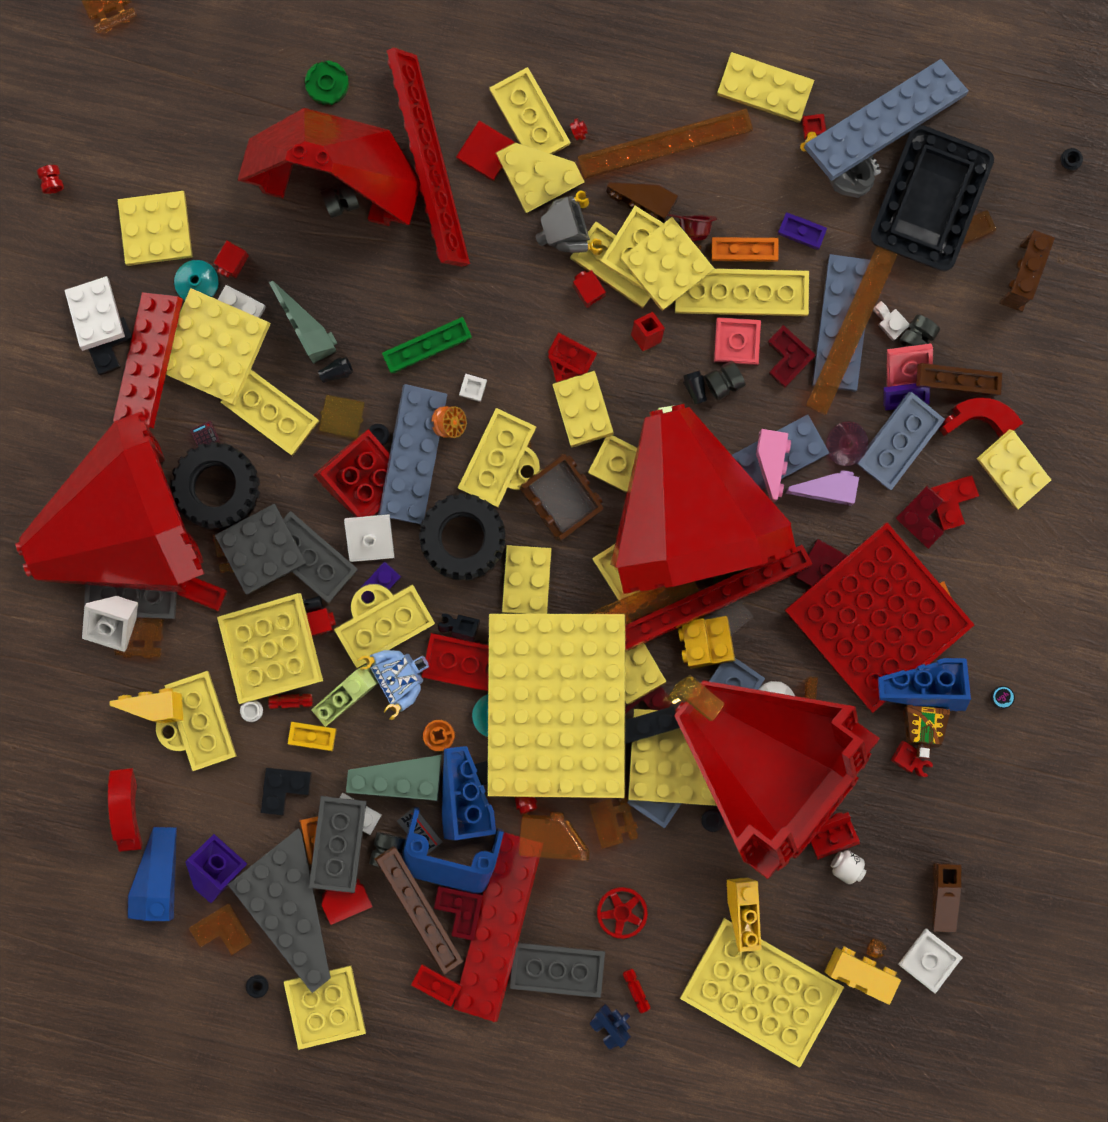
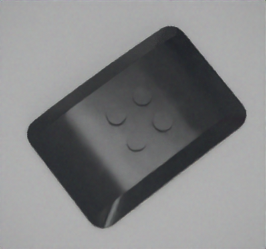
(932, 198)

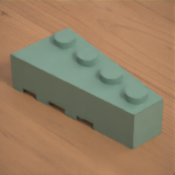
(403, 779)

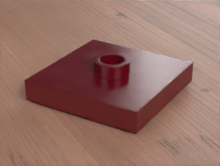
(823, 560)

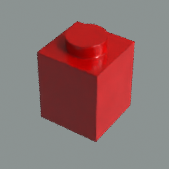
(230, 260)
(588, 288)
(647, 331)
(321, 622)

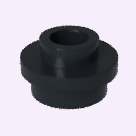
(1078, 159)
(250, 986)

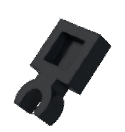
(462, 627)

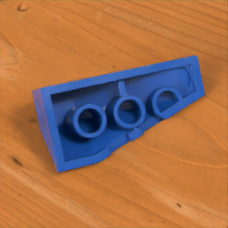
(932, 685)
(464, 801)
(154, 883)

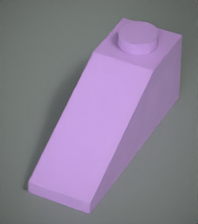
(834, 488)

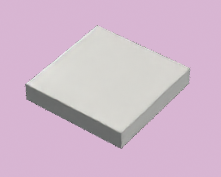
(930, 960)

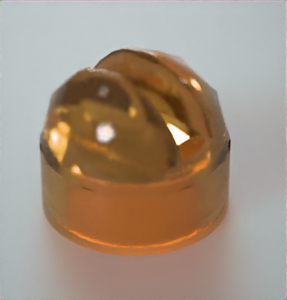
(875, 948)

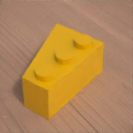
(863, 974)

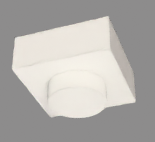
(473, 387)

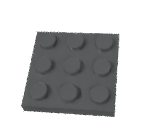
(260, 549)

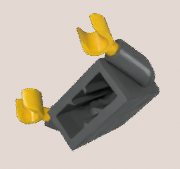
(566, 228)

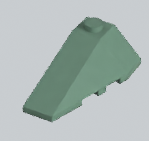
(311, 334)

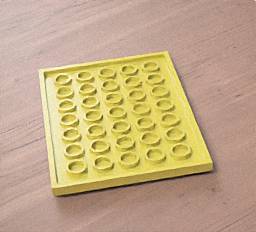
(556, 705)

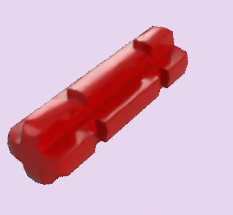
(290, 701)
(636, 990)

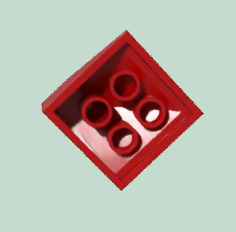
(357, 475)

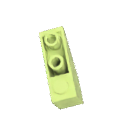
(345, 695)

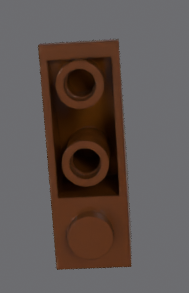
(649, 198)
(946, 896)

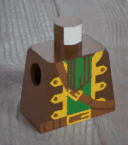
(925, 728)

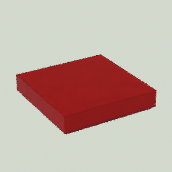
(481, 148)

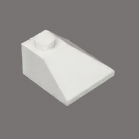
(110, 622)

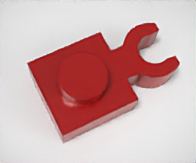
(906, 759)

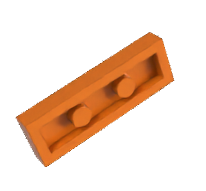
(744, 249)

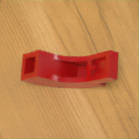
(989, 410)
(122, 810)

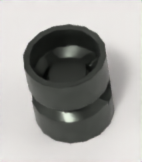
(334, 205)
(921, 332)
(725, 380)
(383, 843)

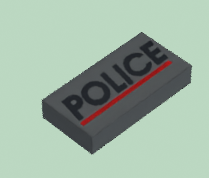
(422, 827)

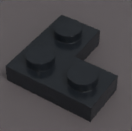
(104, 355)
(279, 783)

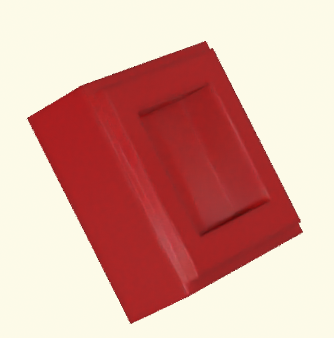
(813, 123)

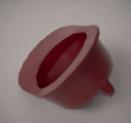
(696, 226)

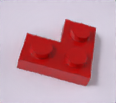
(952, 494)

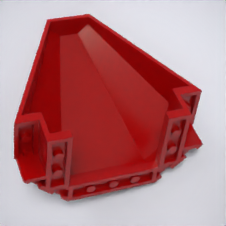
(349, 150)
(692, 509)
(114, 520)
(775, 766)

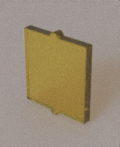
(341, 416)

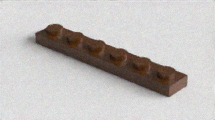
(418, 910)

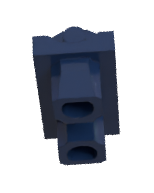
(614, 1024)

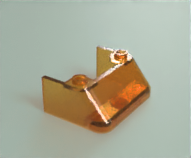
(551, 838)

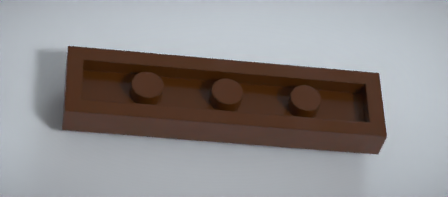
(959, 379)

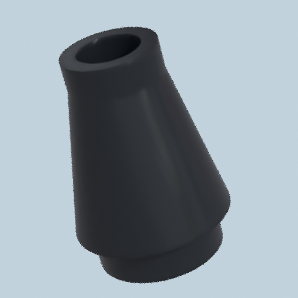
(338, 369)
(695, 386)

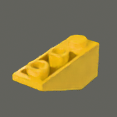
(158, 707)
(744, 912)

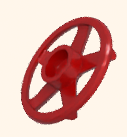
(622, 912)

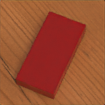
(204, 593)

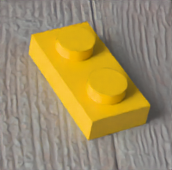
(312, 736)

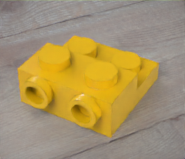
(707, 642)

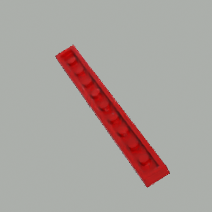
(714, 597)

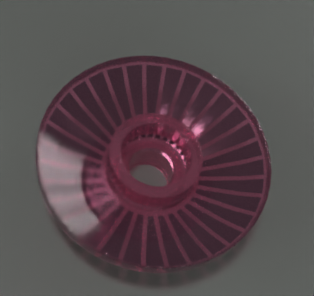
(839, 441)

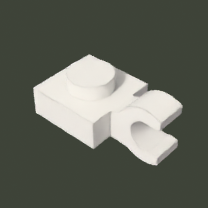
(893, 323)

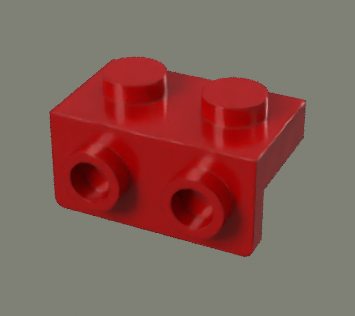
(835, 836)

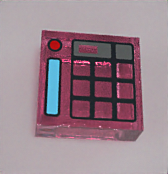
(205, 434)

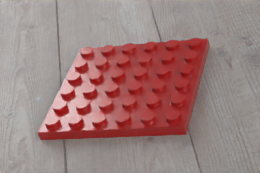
(878, 614)

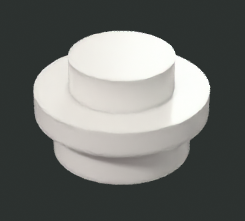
(251, 711)

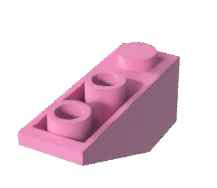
(770, 456)

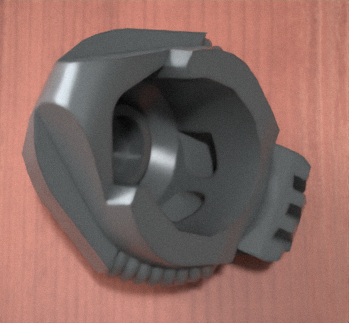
(858, 179)

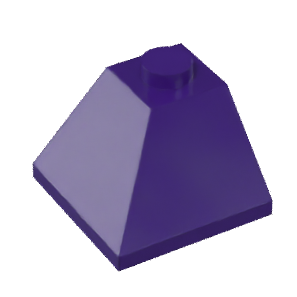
(213, 868)

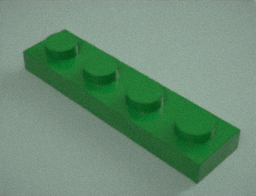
(427, 345)

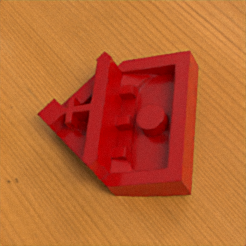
(569, 357)
(341, 905)

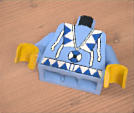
(397, 676)

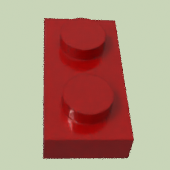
(436, 985)

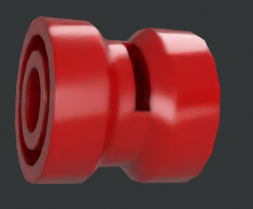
(50, 179)

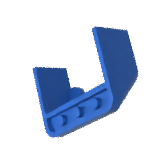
(447, 873)

